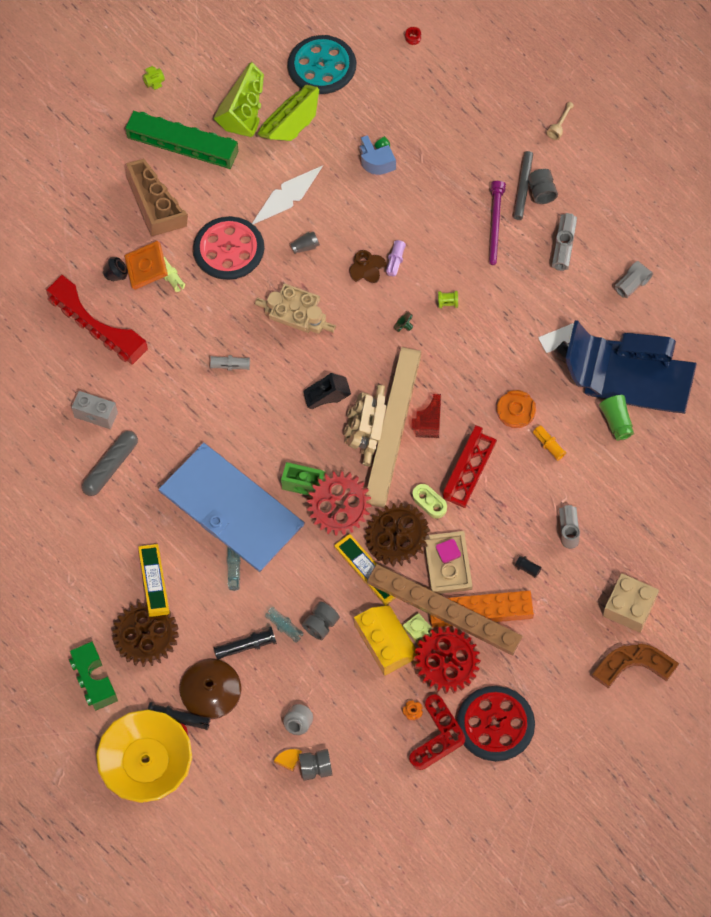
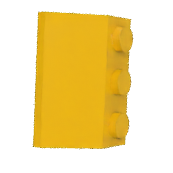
(385, 638)

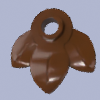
(368, 269)

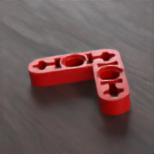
(444, 738)

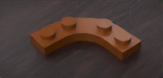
(634, 655)

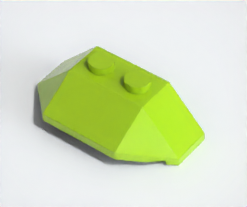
(291, 115)

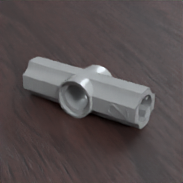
(563, 250)

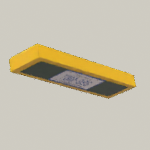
(361, 564)
(153, 580)

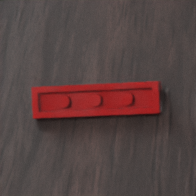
(462, 464)

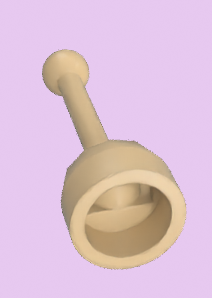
(555, 130)

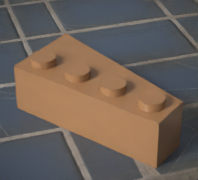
(155, 202)

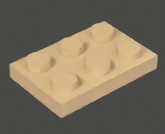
(449, 576)

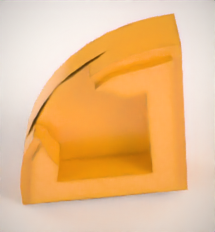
(288, 758)

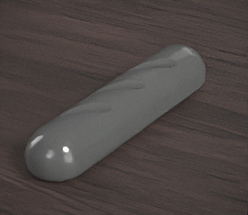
(109, 463)

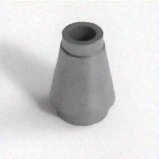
(305, 243)

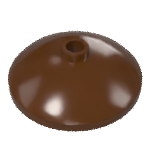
(213, 700)

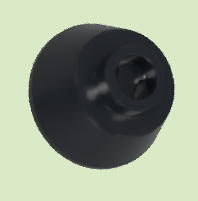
(115, 269)

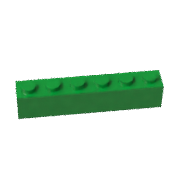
(182, 139)

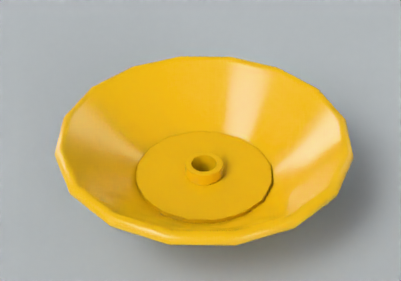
(142, 736)

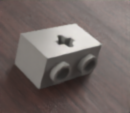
(94, 410)

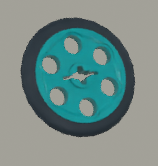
(303, 51)

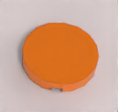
(516, 409)

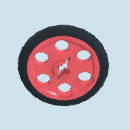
(217, 228)

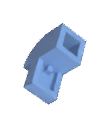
(376, 161)

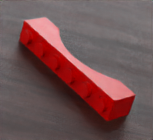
(125, 342)

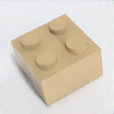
(631, 603)

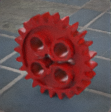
(353, 512)
(437, 675)

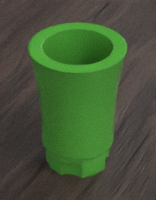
(617, 416)

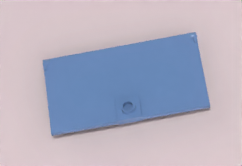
(231, 507)

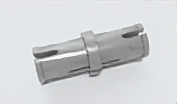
(230, 363)

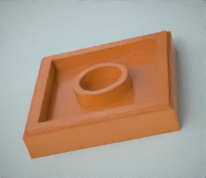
(146, 265)

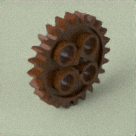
(380, 533)
(161, 642)

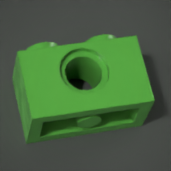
(299, 478)

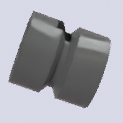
(542, 186)
(322, 618)
(315, 764)

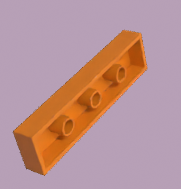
(495, 607)

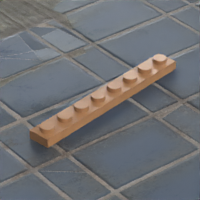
(444, 609)

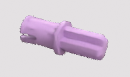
(395, 258)

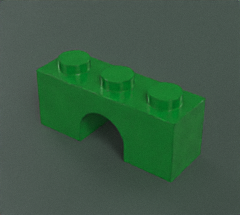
(99, 692)

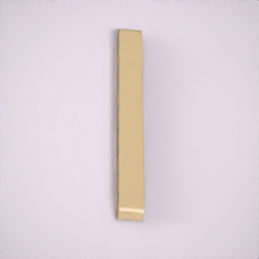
(393, 426)

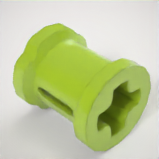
(448, 299)

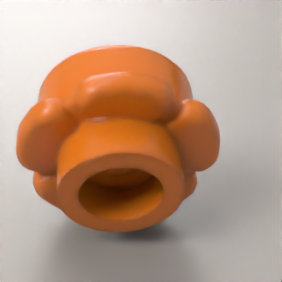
(413, 705)

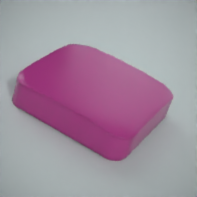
(448, 551)

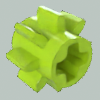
(153, 77)

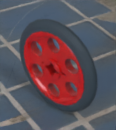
(496, 696)

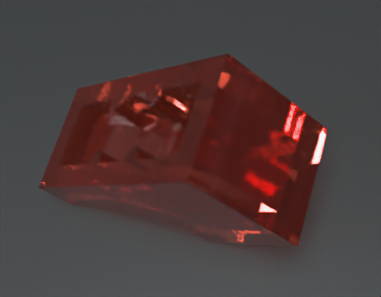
(428, 420)

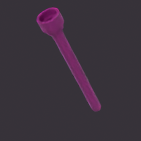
(498, 189)

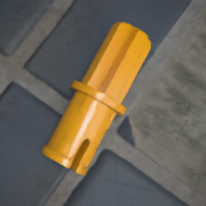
(549, 442)

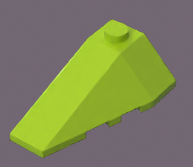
(240, 107)

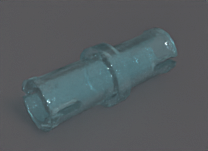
(284, 624)

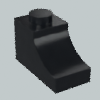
(327, 390)

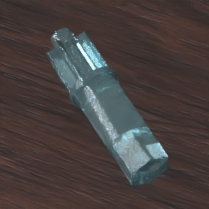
(233, 570)

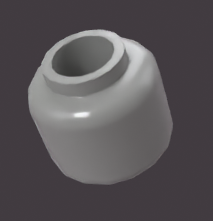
(298, 719)

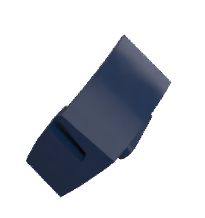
(633, 367)

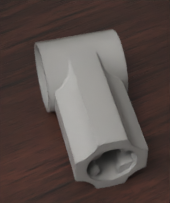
(636, 276)
(569, 525)

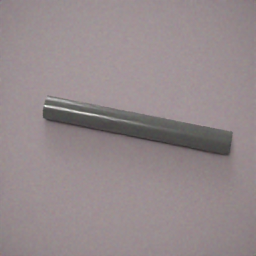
(523, 185)

